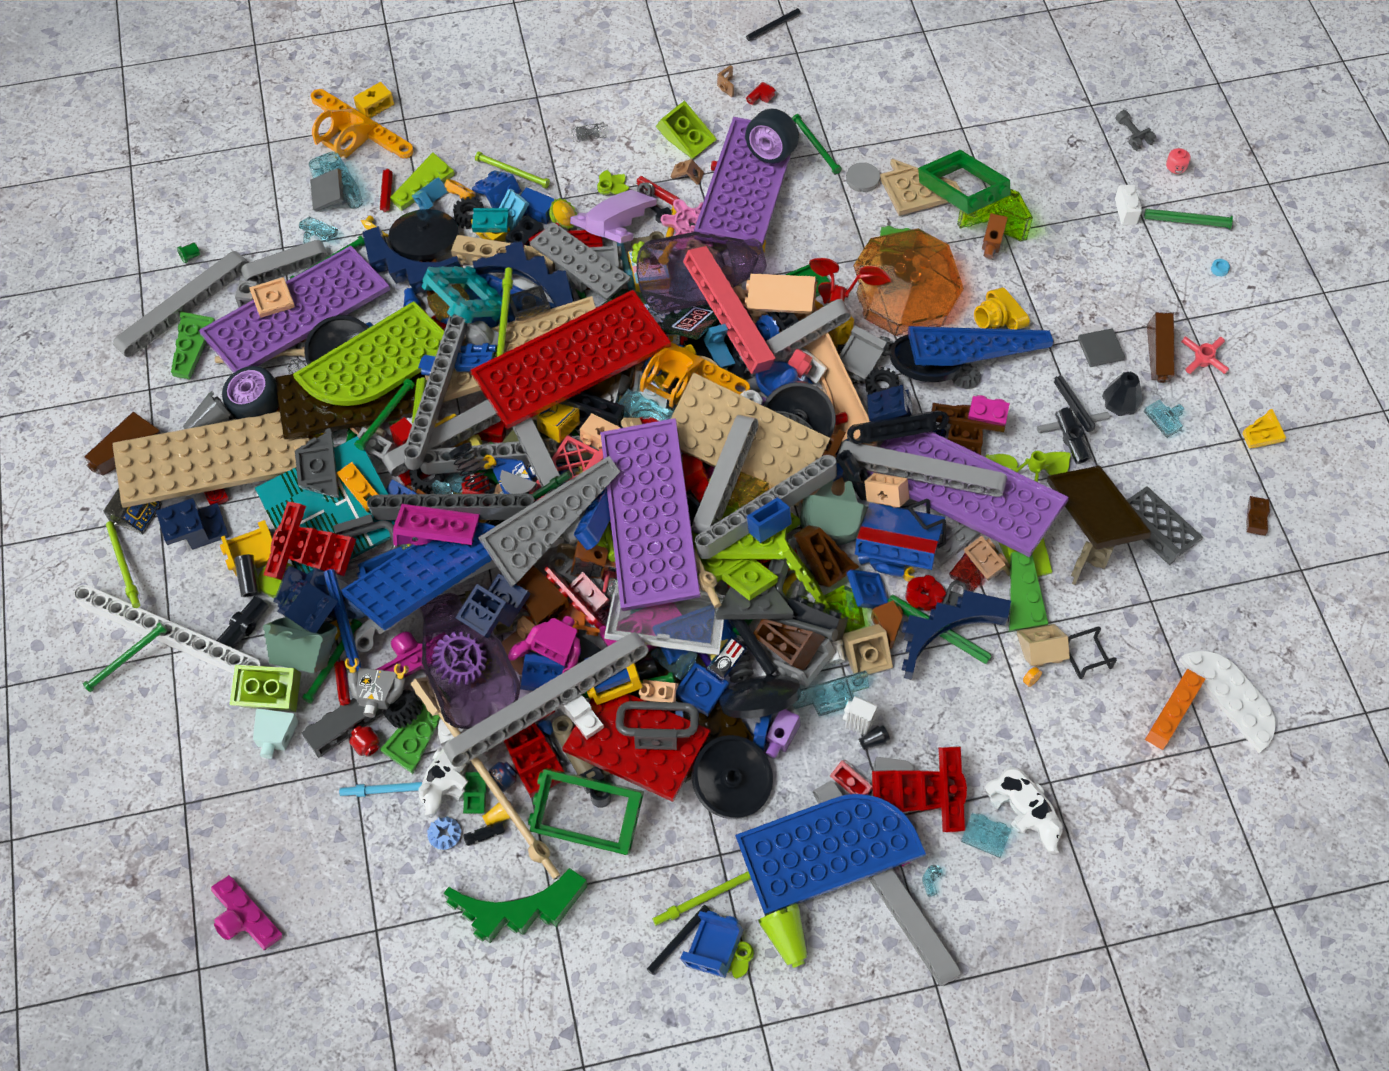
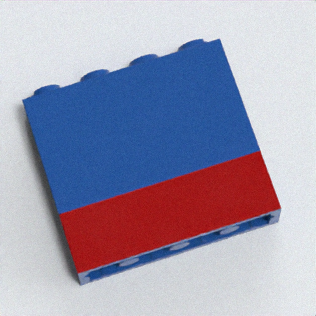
(898, 537)

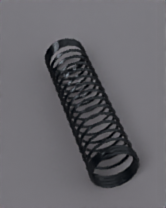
(459, 451)

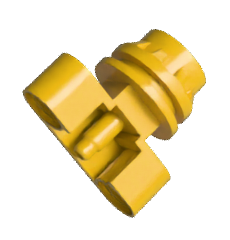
(1000, 310)

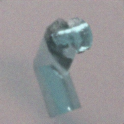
(929, 877)

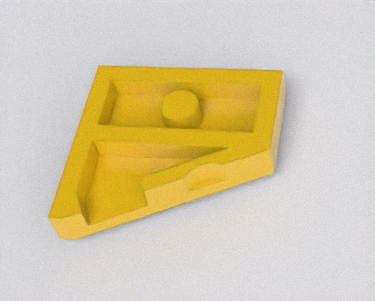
(1264, 431)

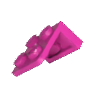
(989, 410)

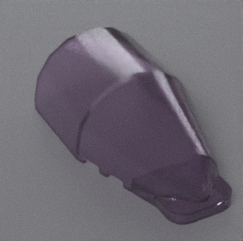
(668, 283)
(491, 692)

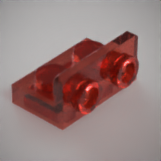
(967, 572)

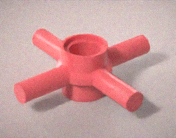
(1205, 355)

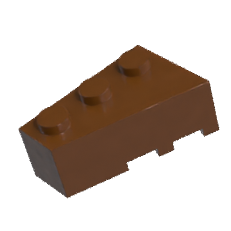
(823, 556)
(789, 642)

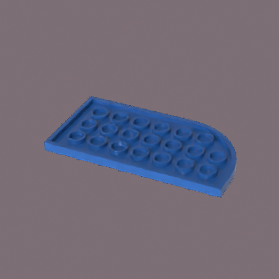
(826, 848)

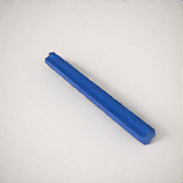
(342, 618)

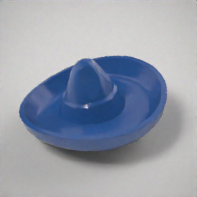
(776, 376)

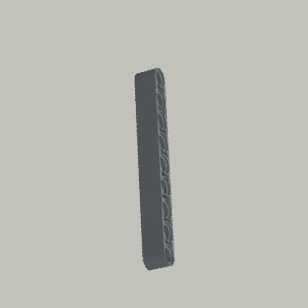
(501, 505)

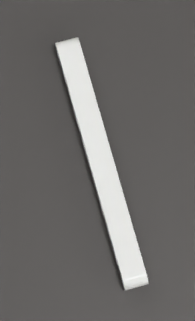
(174, 639)

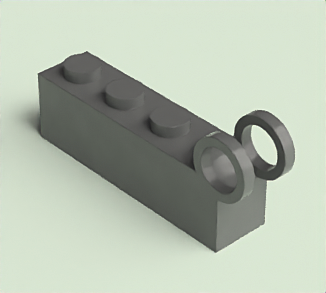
(336, 727)

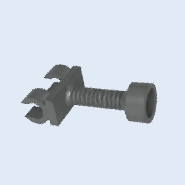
(1136, 139)

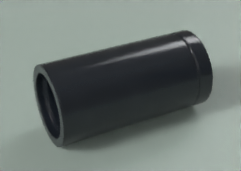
(247, 575)

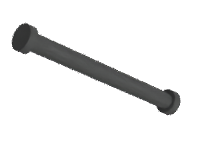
(831, 634)

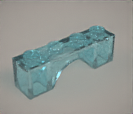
(637, 406)

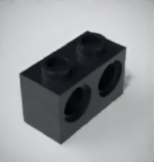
(524, 230)

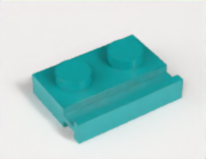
(490, 220)

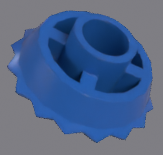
(767, 327)

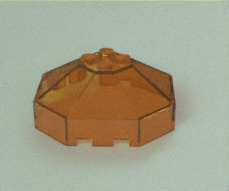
(921, 286)

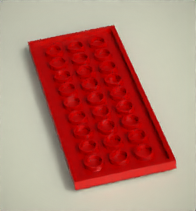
(570, 359)

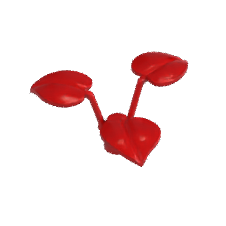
(831, 292)

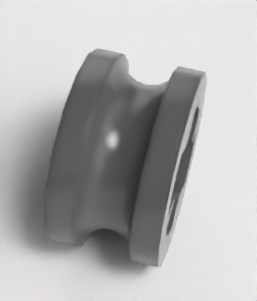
(640, 189)

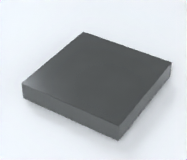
(327, 190)
(1101, 347)

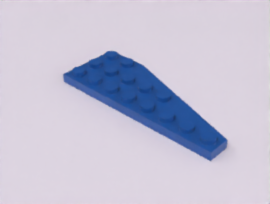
(963, 345)

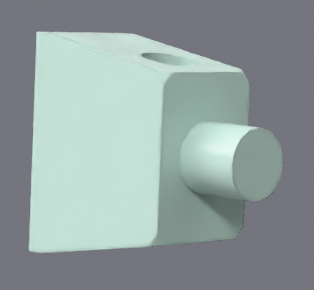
(273, 730)

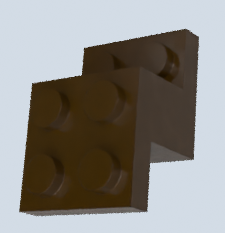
(613, 387)

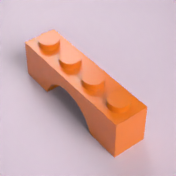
(1175, 709)

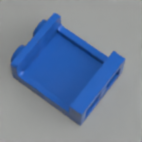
(713, 944)

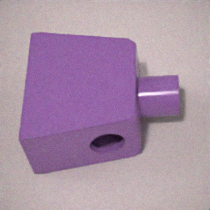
(785, 725)

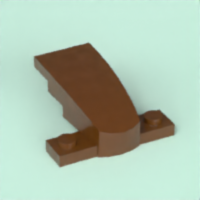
(965, 431)

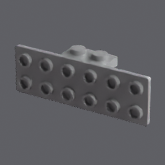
(580, 262)

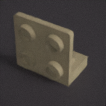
(1098, 558)

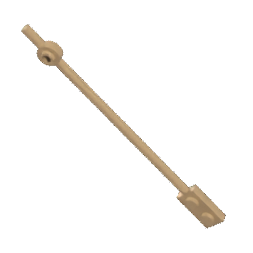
(706, 579)
(537, 850)

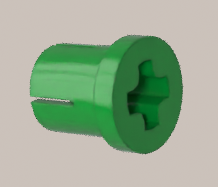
(188, 252)

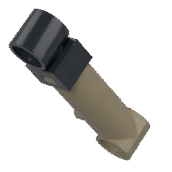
(581, 767)

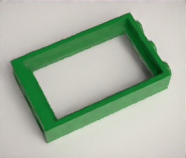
(932, 172)
(630, 818)

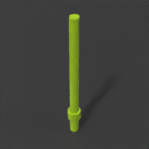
(507, 285)
(131, 589)
(674, 911)

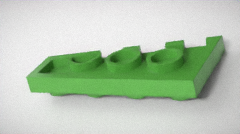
(189, 344)
(1025, 594)
(410, 742)

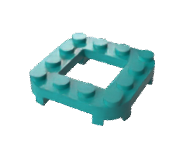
(440, 279)

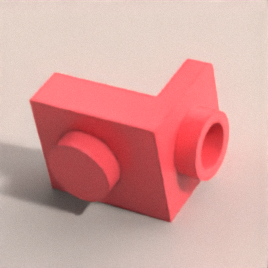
(800, 362)

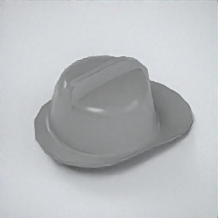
(480, 333)

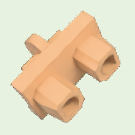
(658, 691)

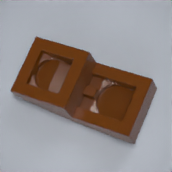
(1257, 516)

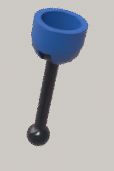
(547, 730)

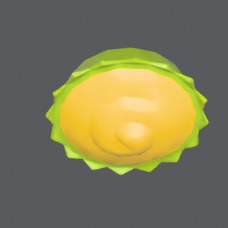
(561, 212)

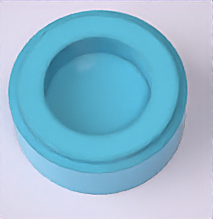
(1220, 267)

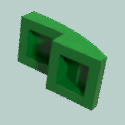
(474, 794)

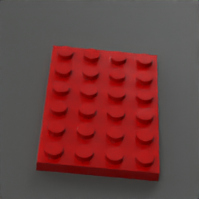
(651, 769)

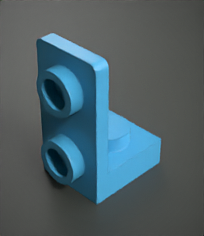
(429, 194)
(717, 346)

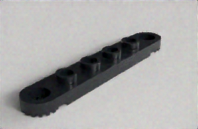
(897, 427)

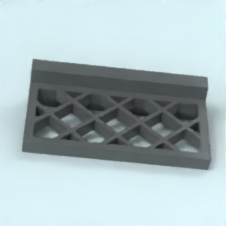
(1158, 542)

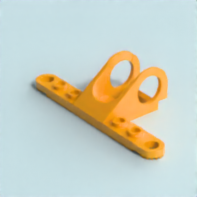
(352, 125)
(681, 365)

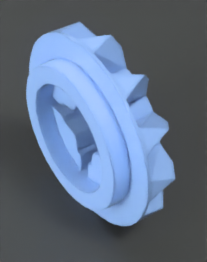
(444, 842)

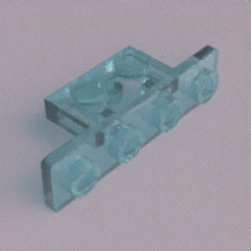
(833, 694)

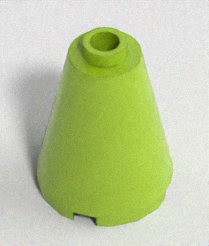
(786, 934)

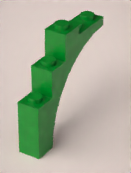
(520, 914)

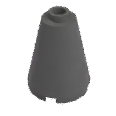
(209, 412)

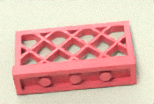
(597, 457)

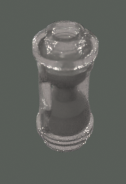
(582, 133)

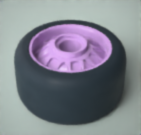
(772, 136)
(250, 393)

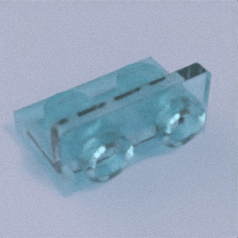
(986, 834)

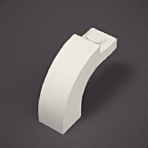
(582, 715)

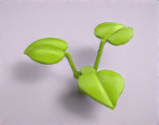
(1051, 462)

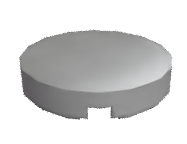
(863, 177)

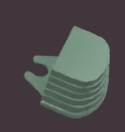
(836, 515)
(296, 648)

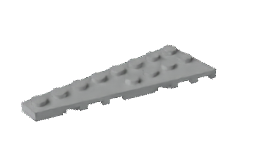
(532, 531)

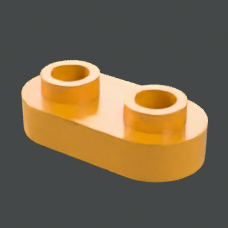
(457, 188)

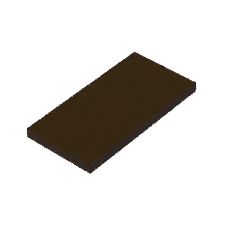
(1099, 507)

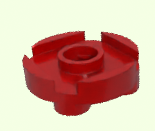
(924, 584)

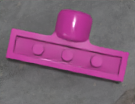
(407, 652)
(242, 915)

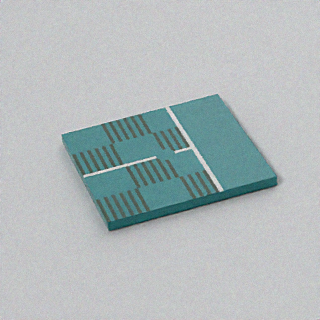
(324, 510)

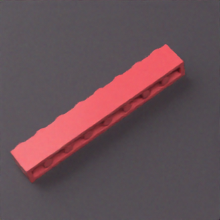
(729, 309)

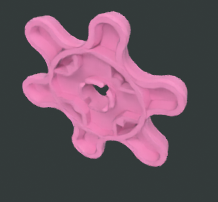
(682, 218)

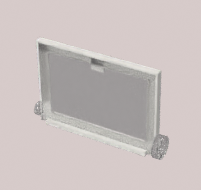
(674, 625)

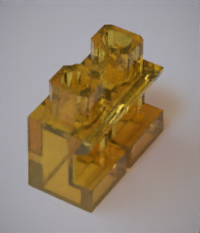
(747, 489)

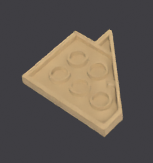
(906, 191)

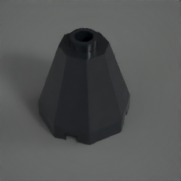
(1123, 394)

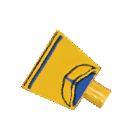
(558, 421)

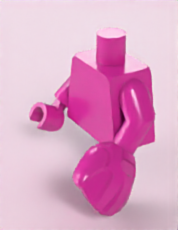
(553, 640)

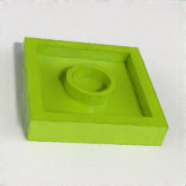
(750, 578)

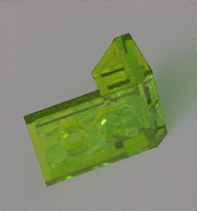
(1012, 206)

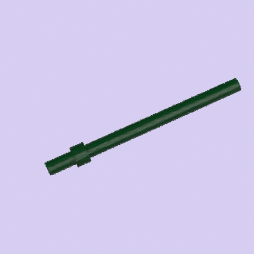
(554, 483)

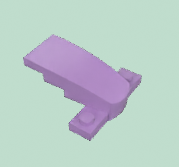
(614, 213)

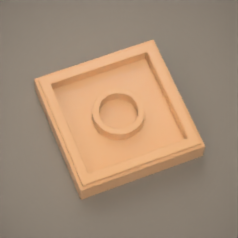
(272, 297)

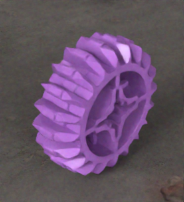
(473, 670)

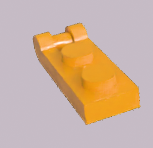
(356, 484)

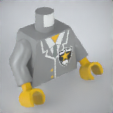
(375, 687)

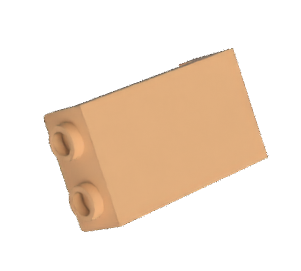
(781, 293)

